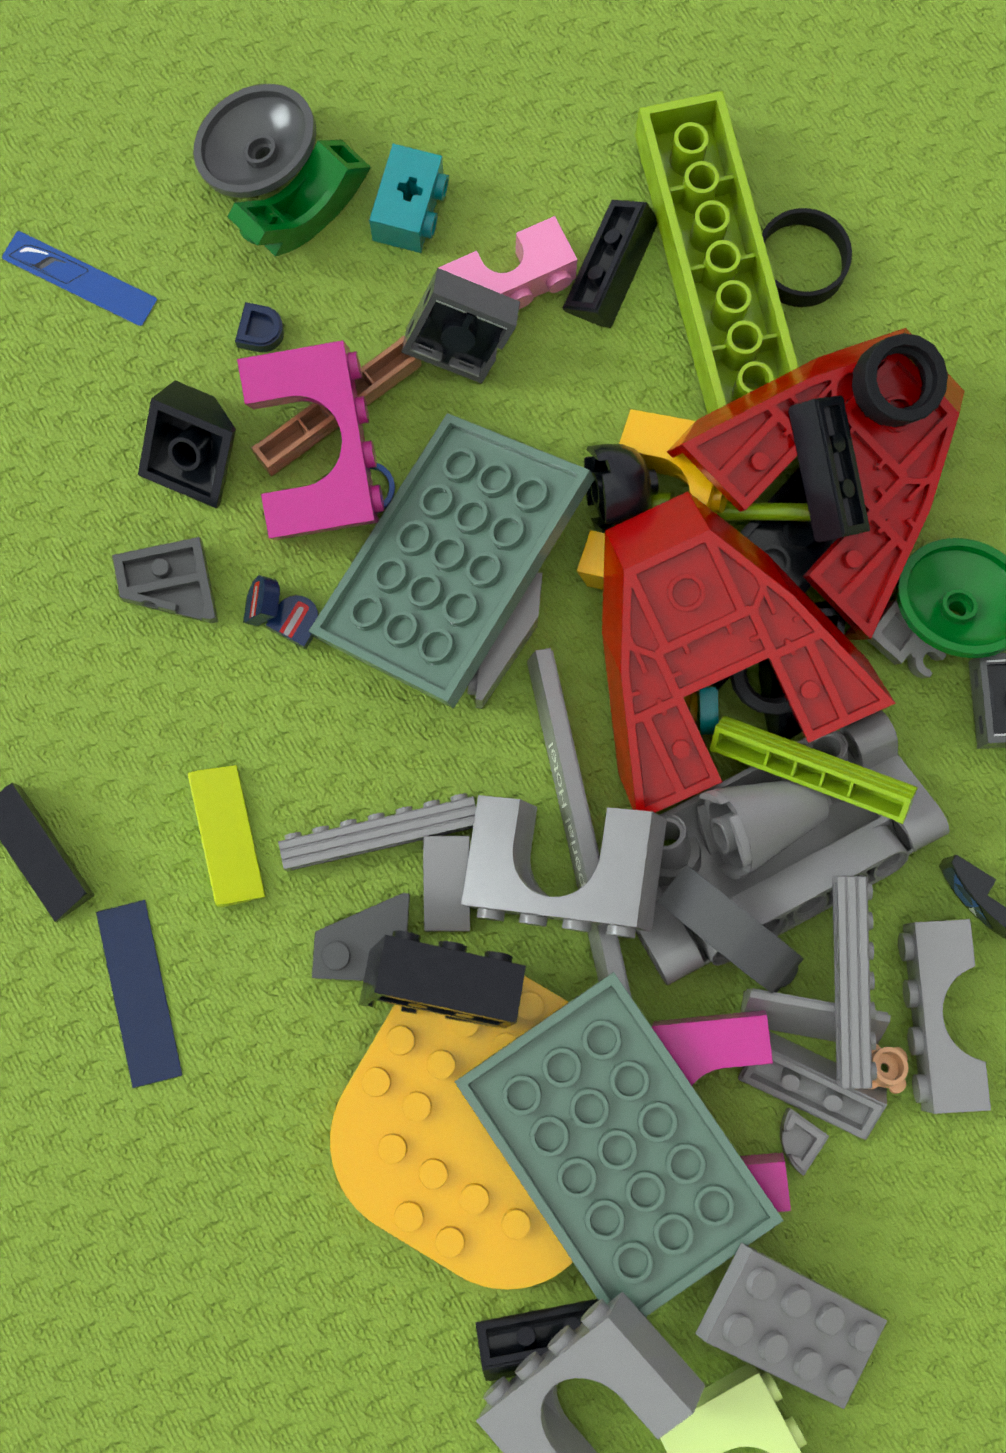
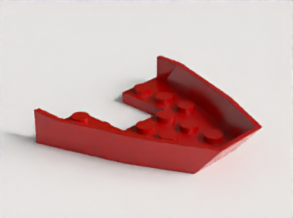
(898, 467)
(693, 607)

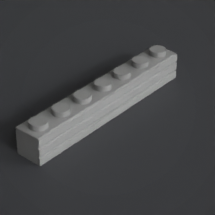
(377, 833)
(853, 982)

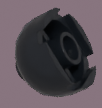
(621, 484)

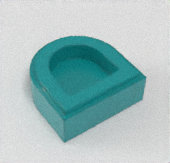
(708, 710)

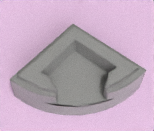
(800, 1140)

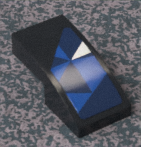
(972, 888)

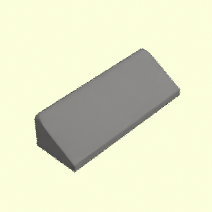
(802, 1015)
(811, 1085)

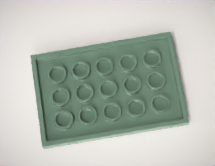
(451, 558)
(618, 1149)

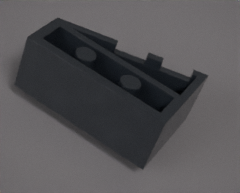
(443, 980)

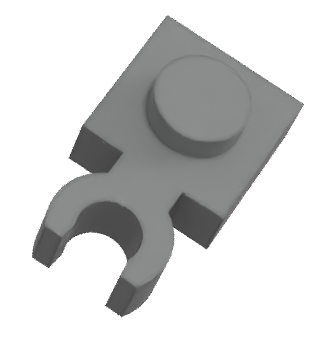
(899, 642)

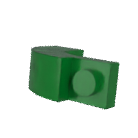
(306, 203)

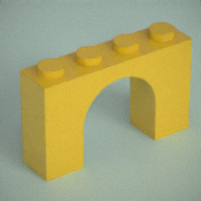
(652, 438)

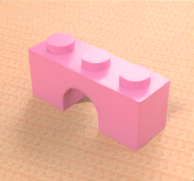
(544, 266)

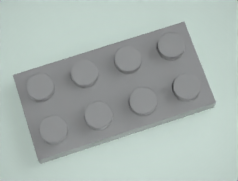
(791, 1326)

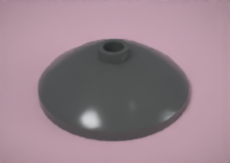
(255, 140)

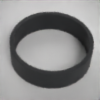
(830, 227)

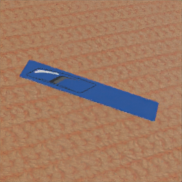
(79, 278)

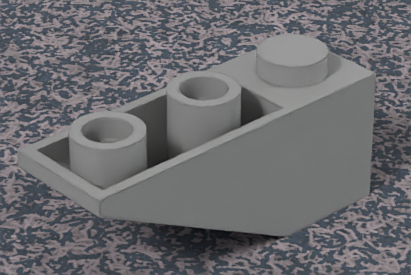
(507, 645)

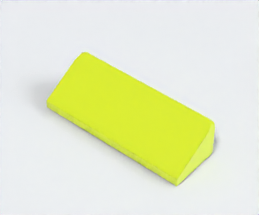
(226, 835)

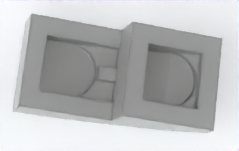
(443, 883)

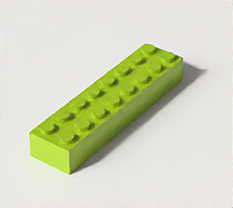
(714, 247)

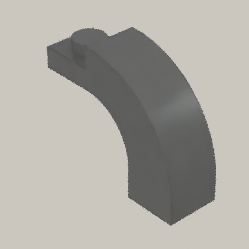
(730, 930)

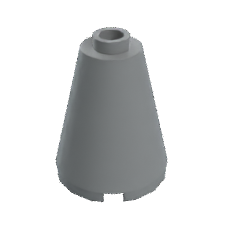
(757, 822)

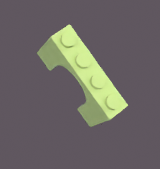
(737, 1414)

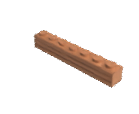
(318, 422)

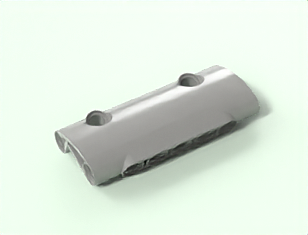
(799, 878)

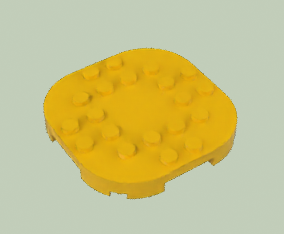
(423, 1160)

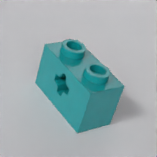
(407, 198)

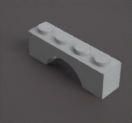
(946, 1075)

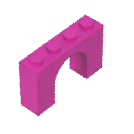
(325, 377)
(728, 1042)

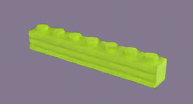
(813, 769)

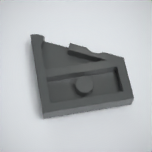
(168, 579)
(344, 946)

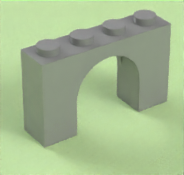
(616, 895)
(609, 1347)

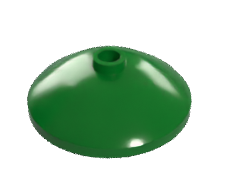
(959, 578)

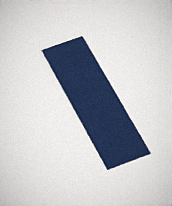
(139, 994)

